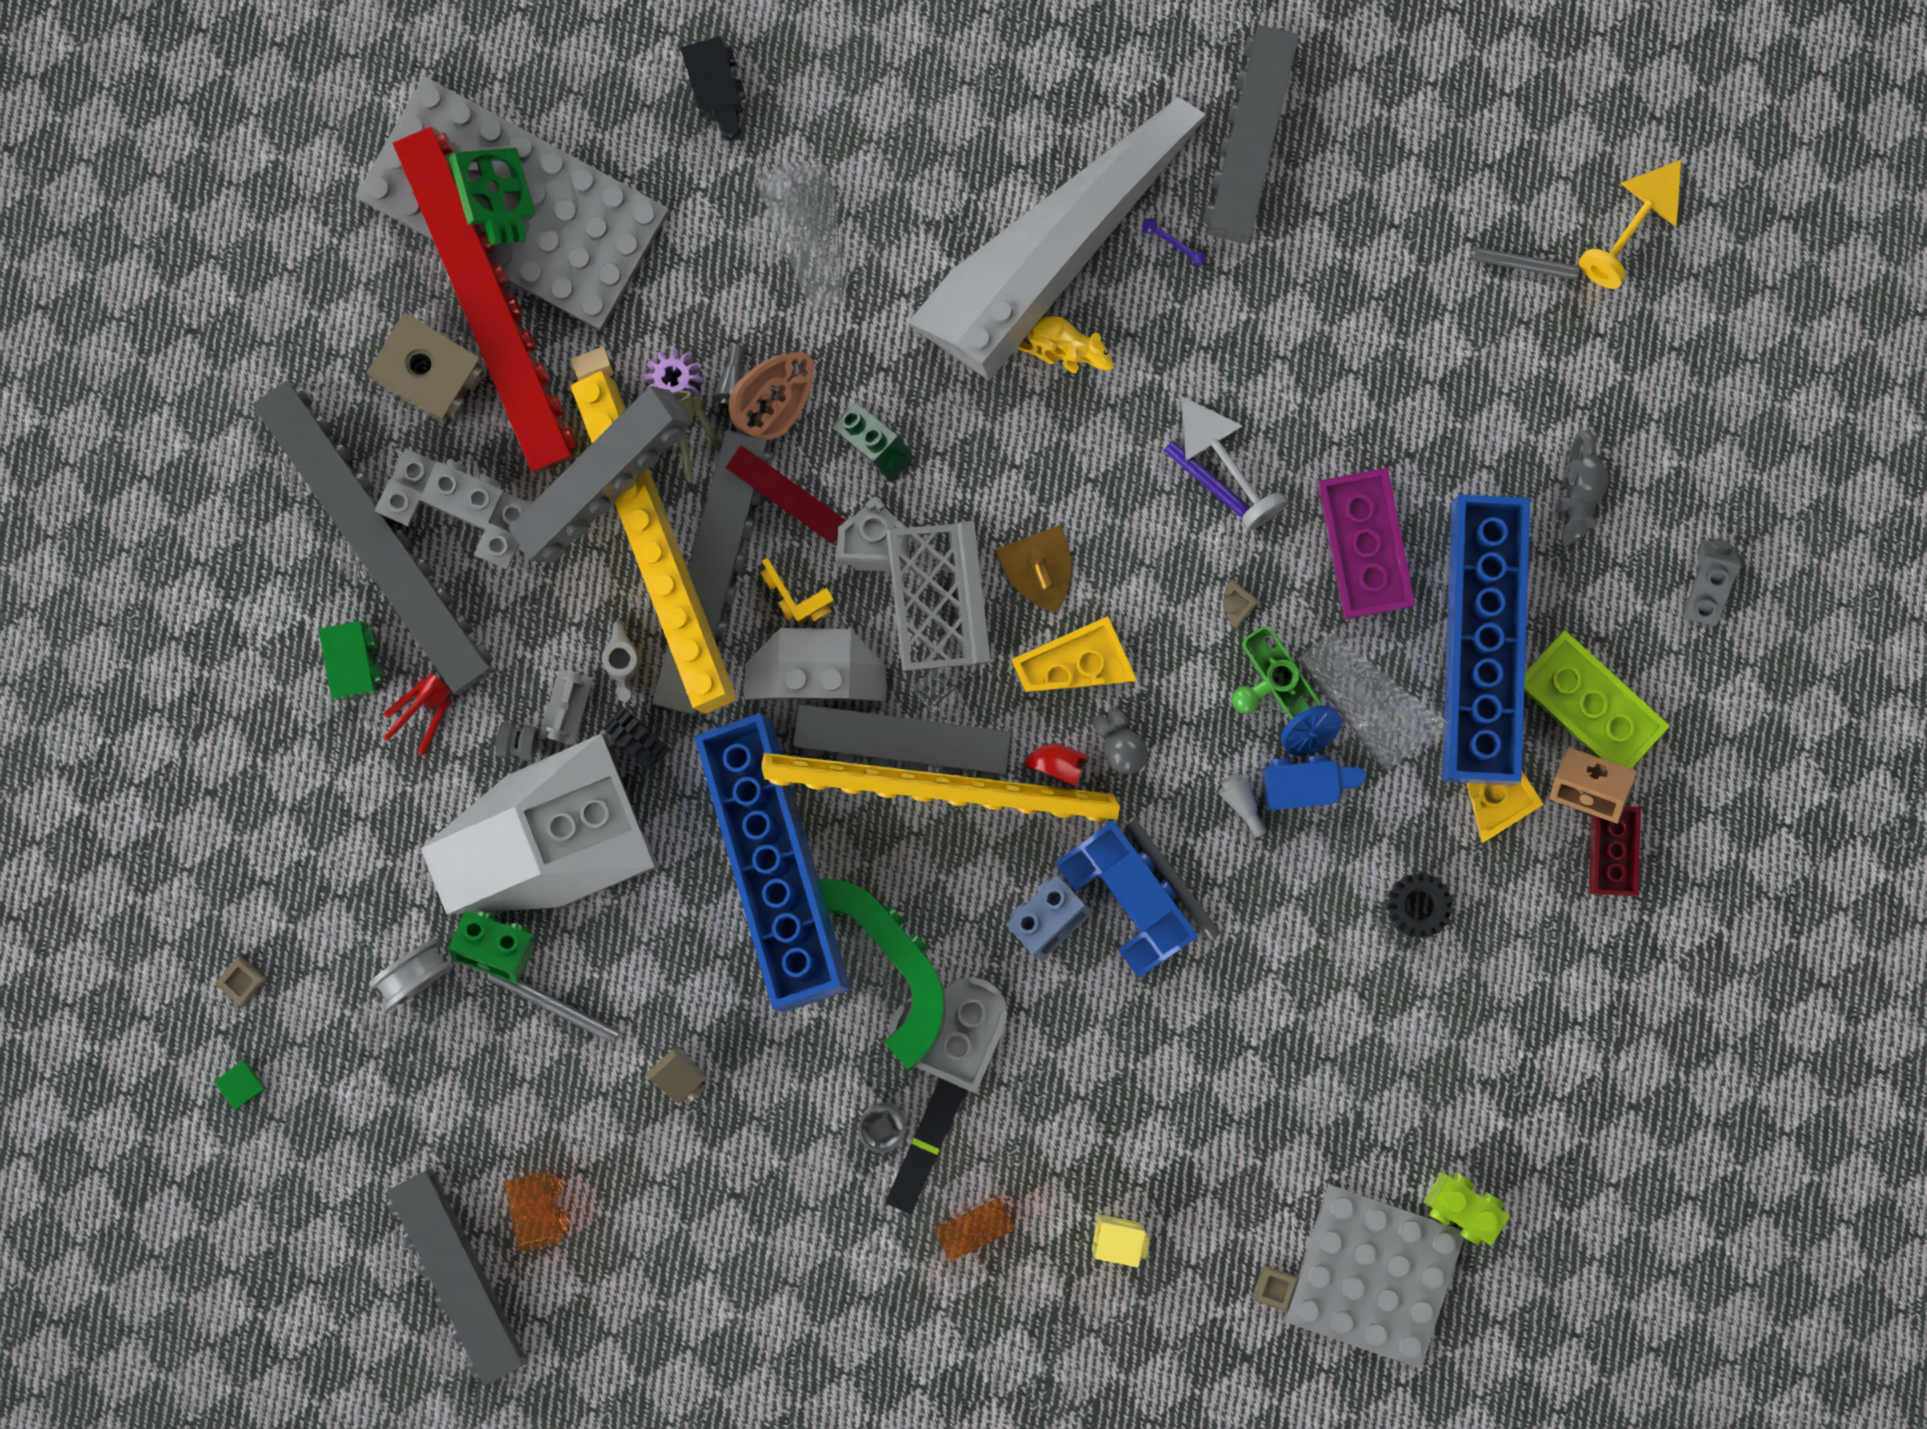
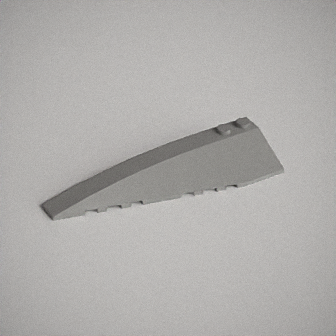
(1014, 278)

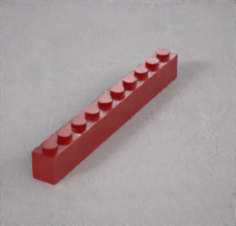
(486, 303)

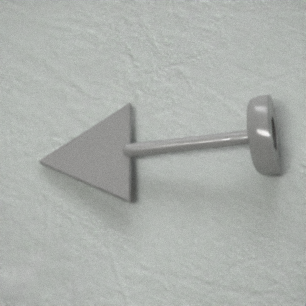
(1206, 429)

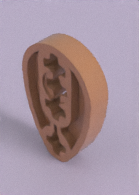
(755, 386)

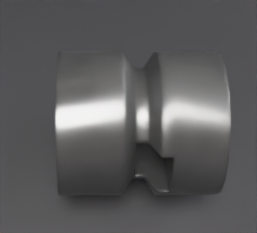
(881, 1127)

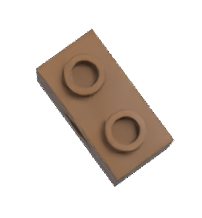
(1592, 785)

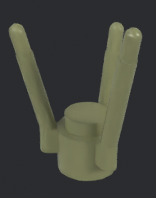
(691, 407)

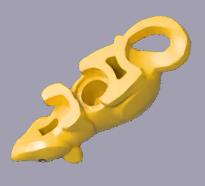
(1058, 339)

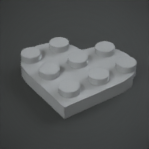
(969, 1035)

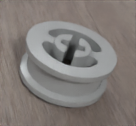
(411, 974)

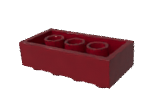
(1615, 854)

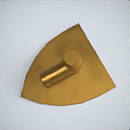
(1039, 567)

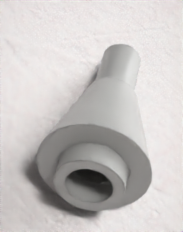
(1240, 796)

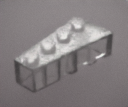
(1370, 702)

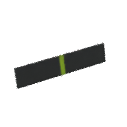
(925, 1146)

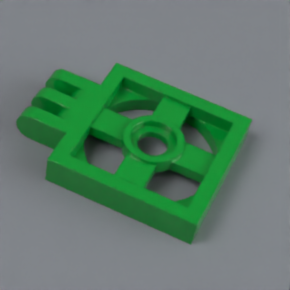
(497, 222)

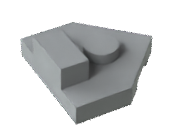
(864, 538)

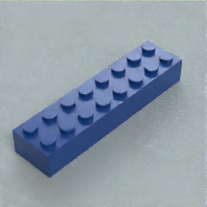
(1486, 640)
(772, 866)

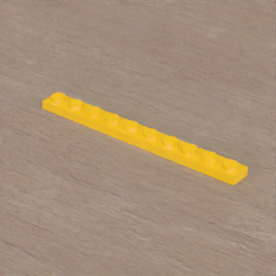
(929, 786)

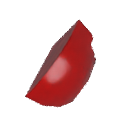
(1057, 762)

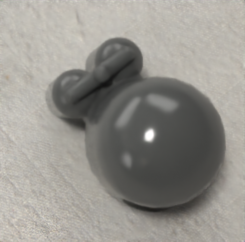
(1122, 746)

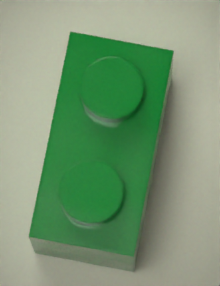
(350, 660)

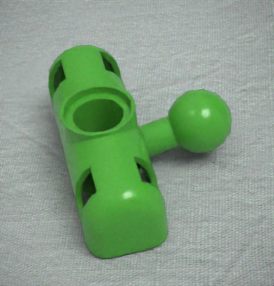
(1247, 698)

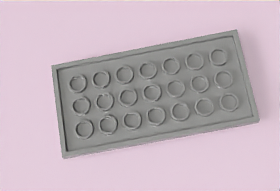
(585, 225)

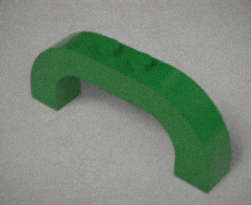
(928, 1012)

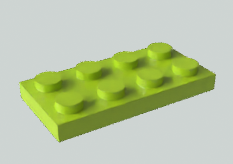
(1592, 703)

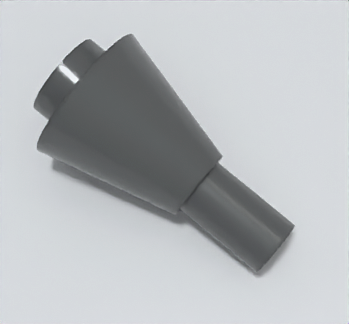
(732, 374)

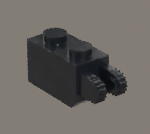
(713, 84)

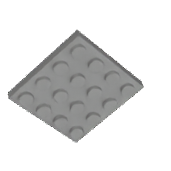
(1374, 1276)

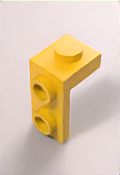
(814, 607)

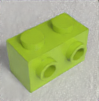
(1456, 1202)

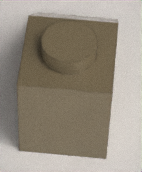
(678, 1076)

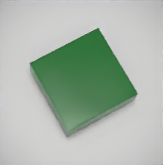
(240, 1084)

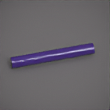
(1207, 479)

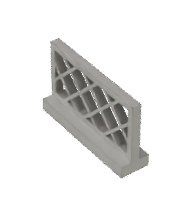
(967, 589)

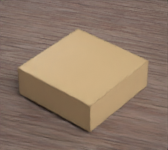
(592, 363)

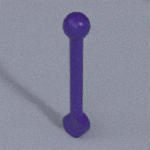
(1151, 225)

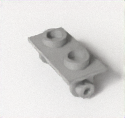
(566, 706)

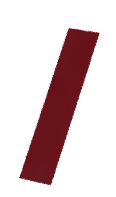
(785, 493)

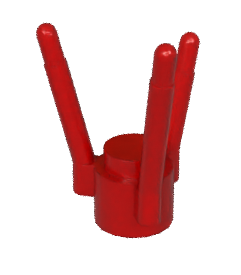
(428, 692)

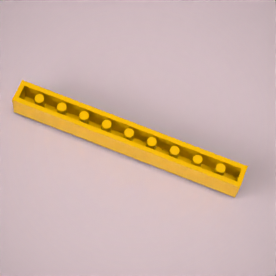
(660, 562)

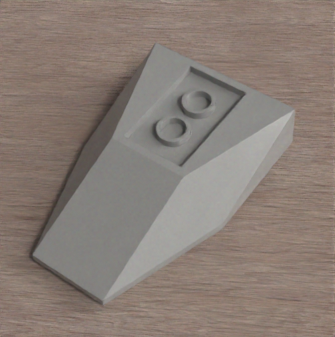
(542, 837)

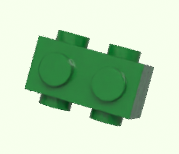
(492, 946)

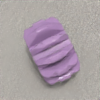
(674, 365)

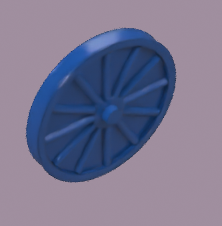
(1311, 730)

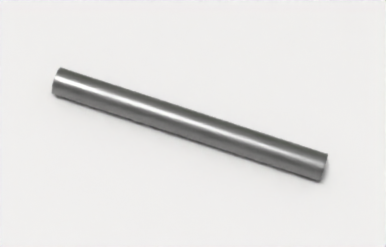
(559, 1008)

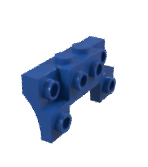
(1137, 891)

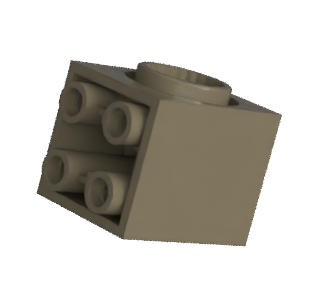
(443, 386)

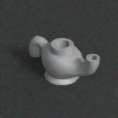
(621, 660)

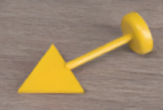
(1658, 191)

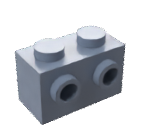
(1048, 917)

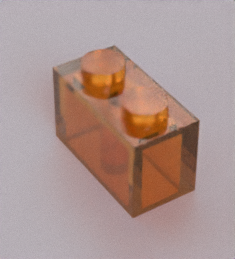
(536, 1209)
(974, 1227)

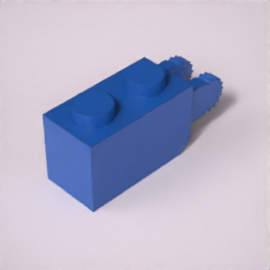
(1307, 784)

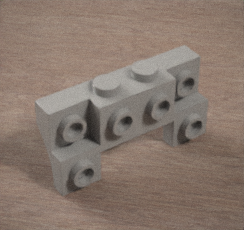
(458, 495)

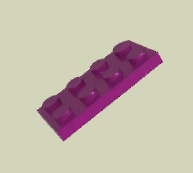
(1365, 543)

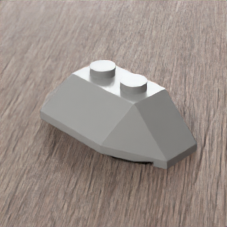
(815, 667)

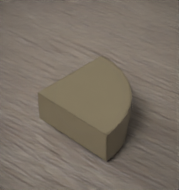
(1237, 603)

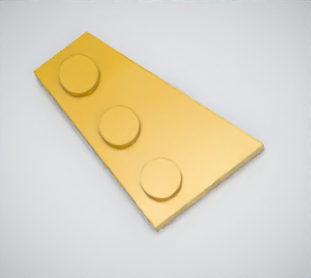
(1076, 660)
(1501, 805)

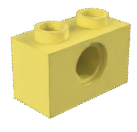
(1120, 1241)

